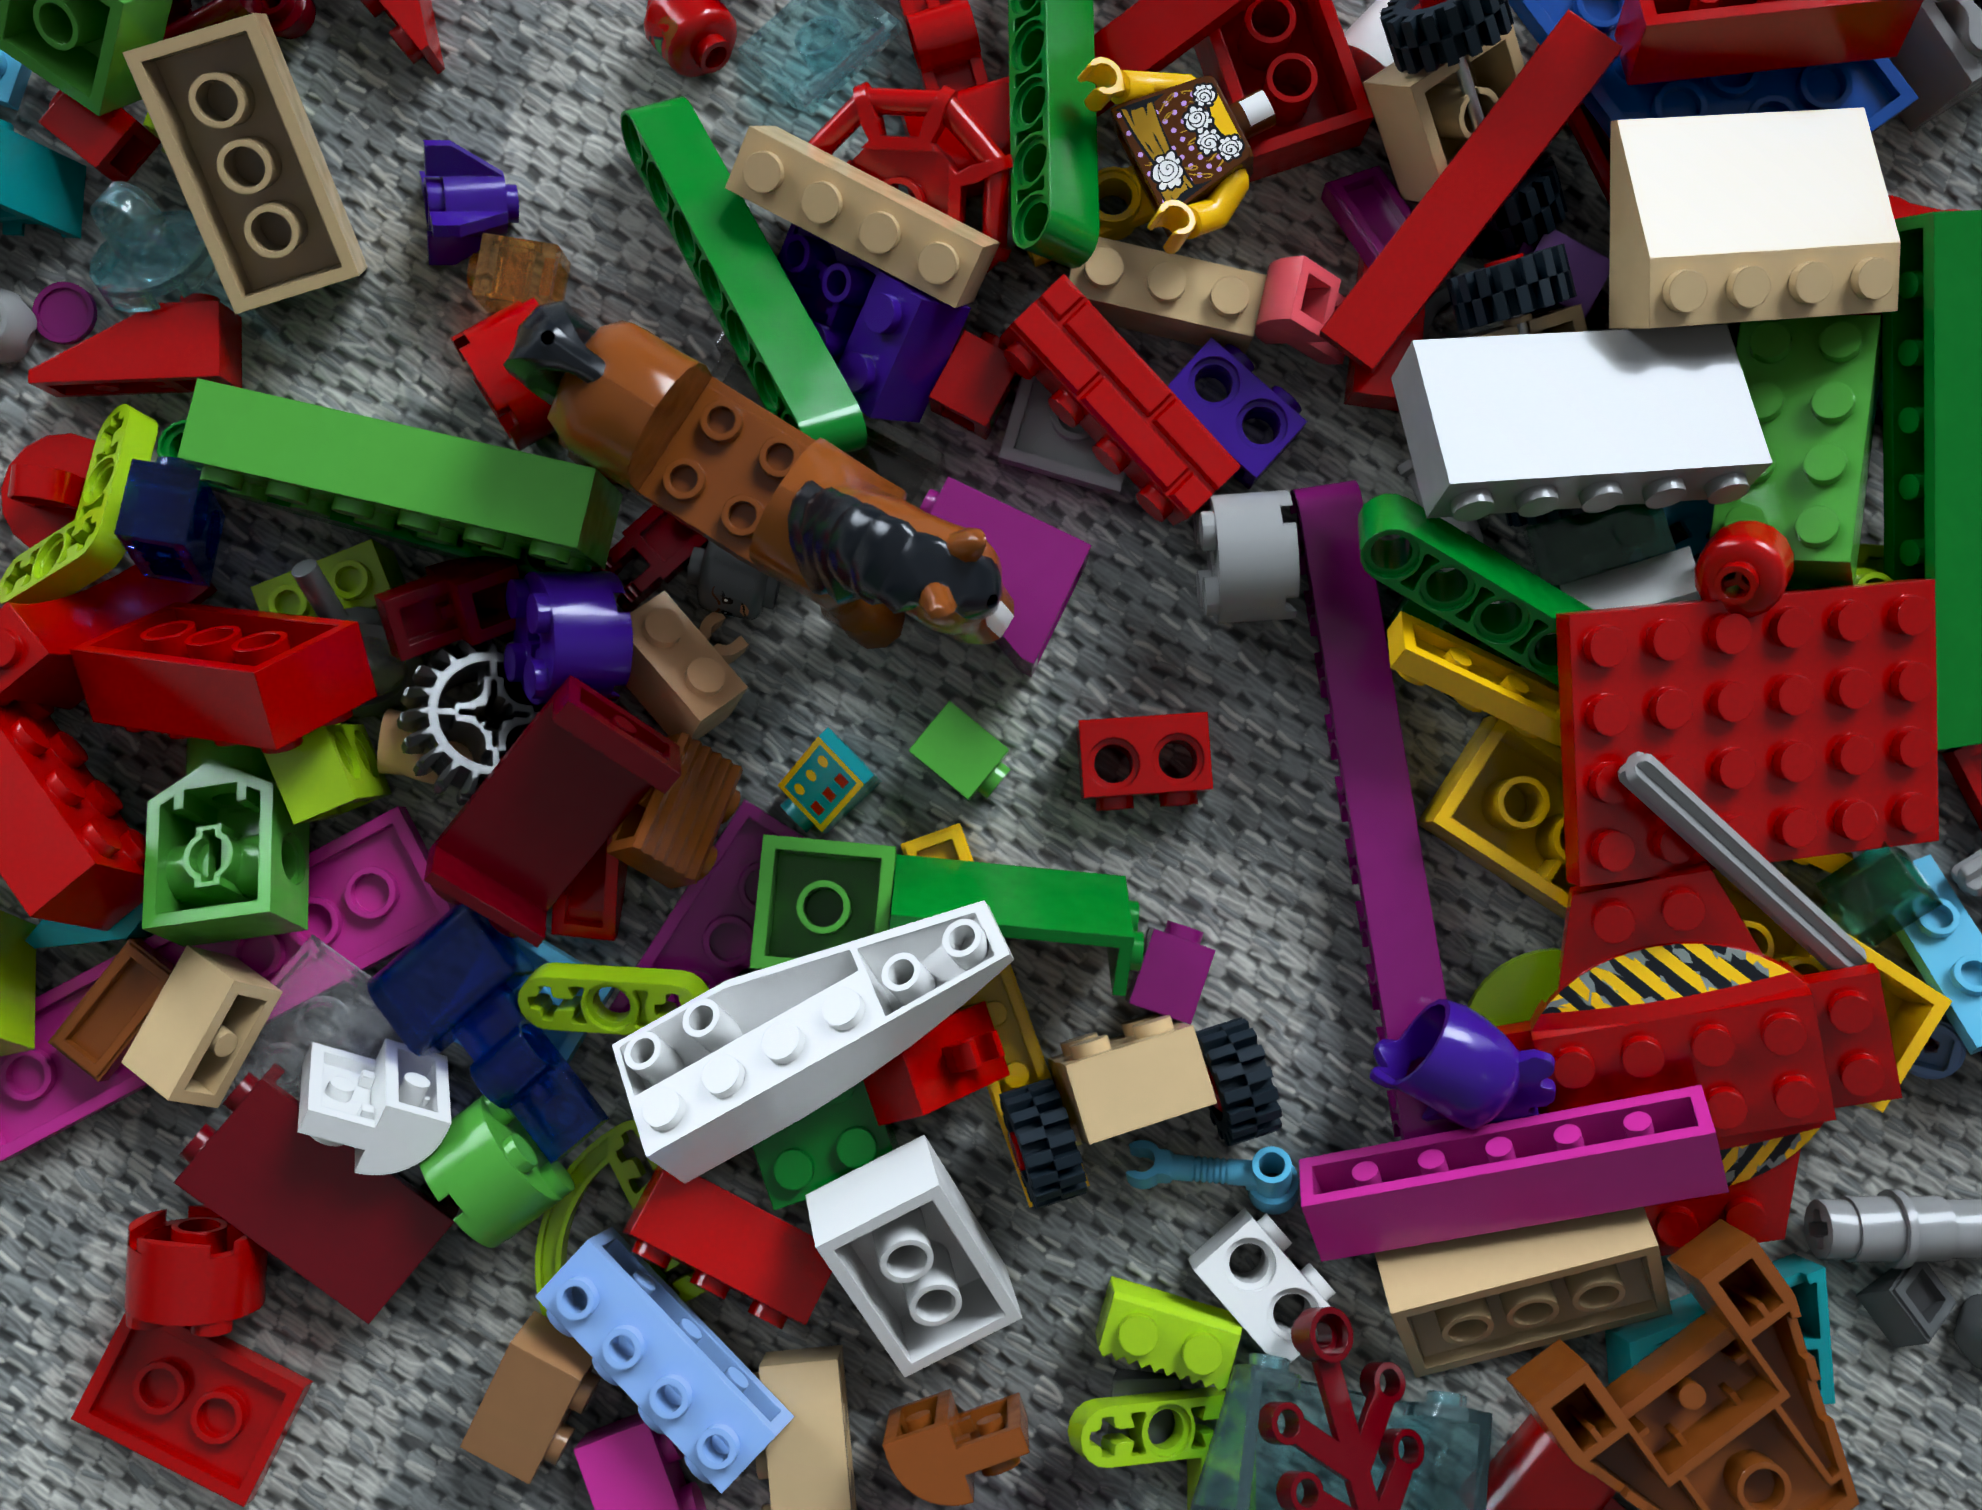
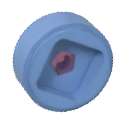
(1941, 1054)

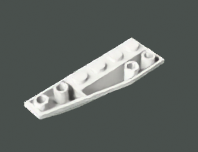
(797, 1035)

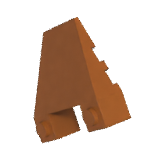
(1714, 1412)

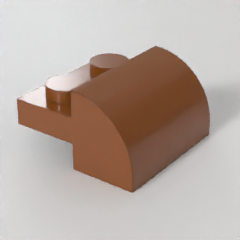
(940, 1450)

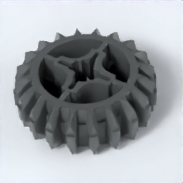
(436, 726)

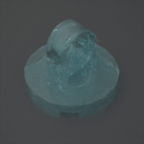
(145, 250)

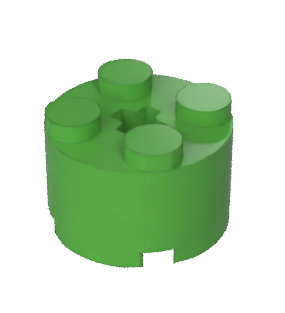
(494, 1173)

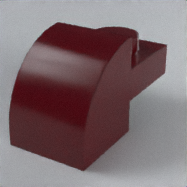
(450, 604)

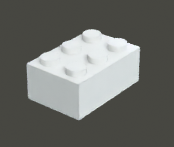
(912, 1256)

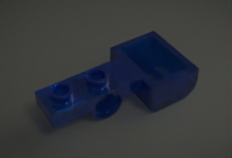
(461, 987)

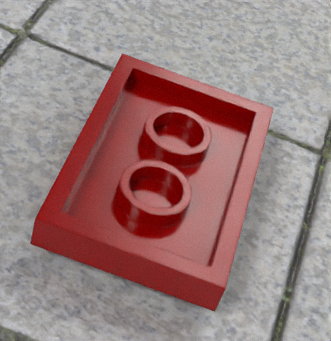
(194, 1405)

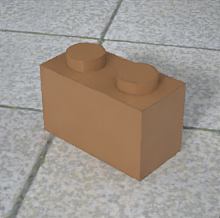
(531, 1399)

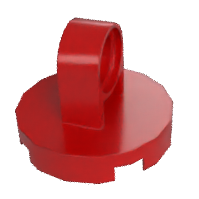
(45, 485)

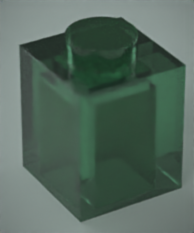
(1877, 894)

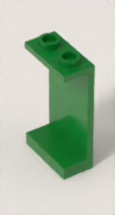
(1027, 904)

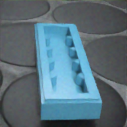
(1949, 955)

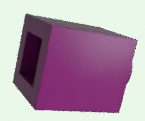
(1171, 972)

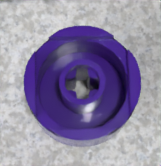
(567, 628)

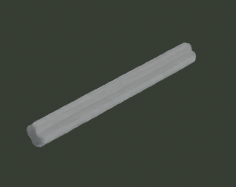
(1739, 862)

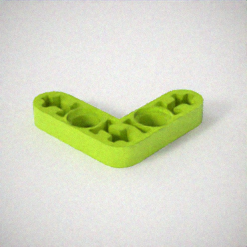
(88, 544)
(644, 987)
(1135, 1412)

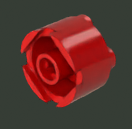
(486, 350)
(191, 1273)

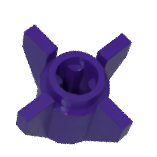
(462, 201)

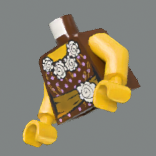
(1182, 143)

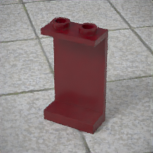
(548, 809)
(306, 1204)

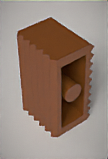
(675, 831)

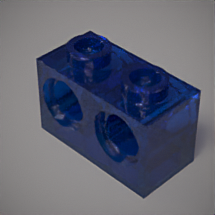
(170, 521)

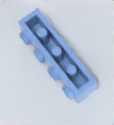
(663, 1358)

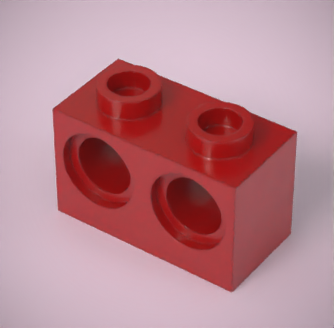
(1141, 742)

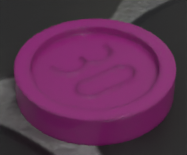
(65, 313)

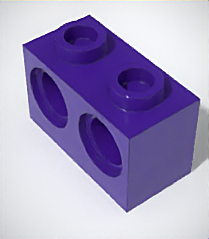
(1245, 400)

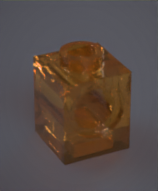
(516, 270)

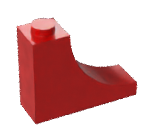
(38, 635)

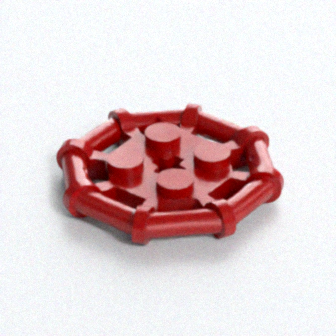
(920, 161)

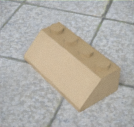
(1522, 1288)

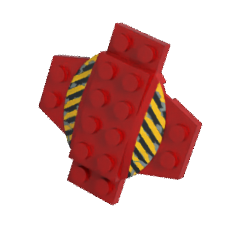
(1677, 995)

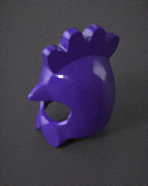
(1467, 1070)

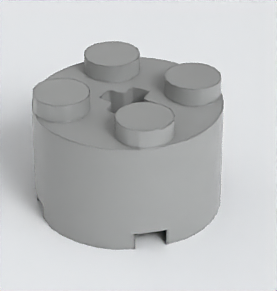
(1248, 557)

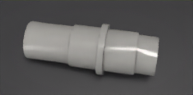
(1894, 1228)

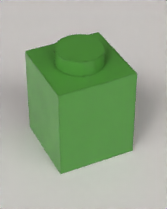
(962, 753)

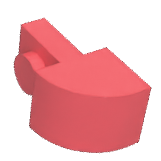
(1296, 306)

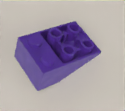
(875, 326)

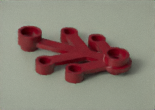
(1353, 1444)

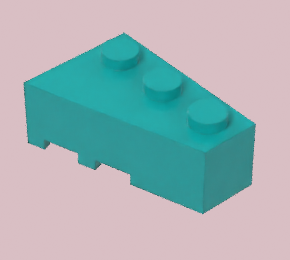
(38, 186)

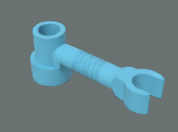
(1266, 1193)

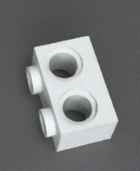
(1254, 1294)

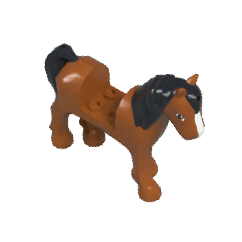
(757, 483)

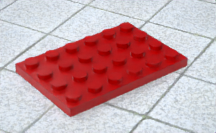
(1786, 723)

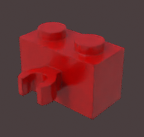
(939, 1068)

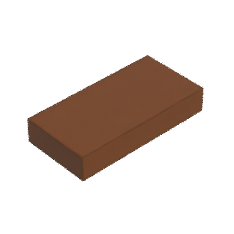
(113, 1010)

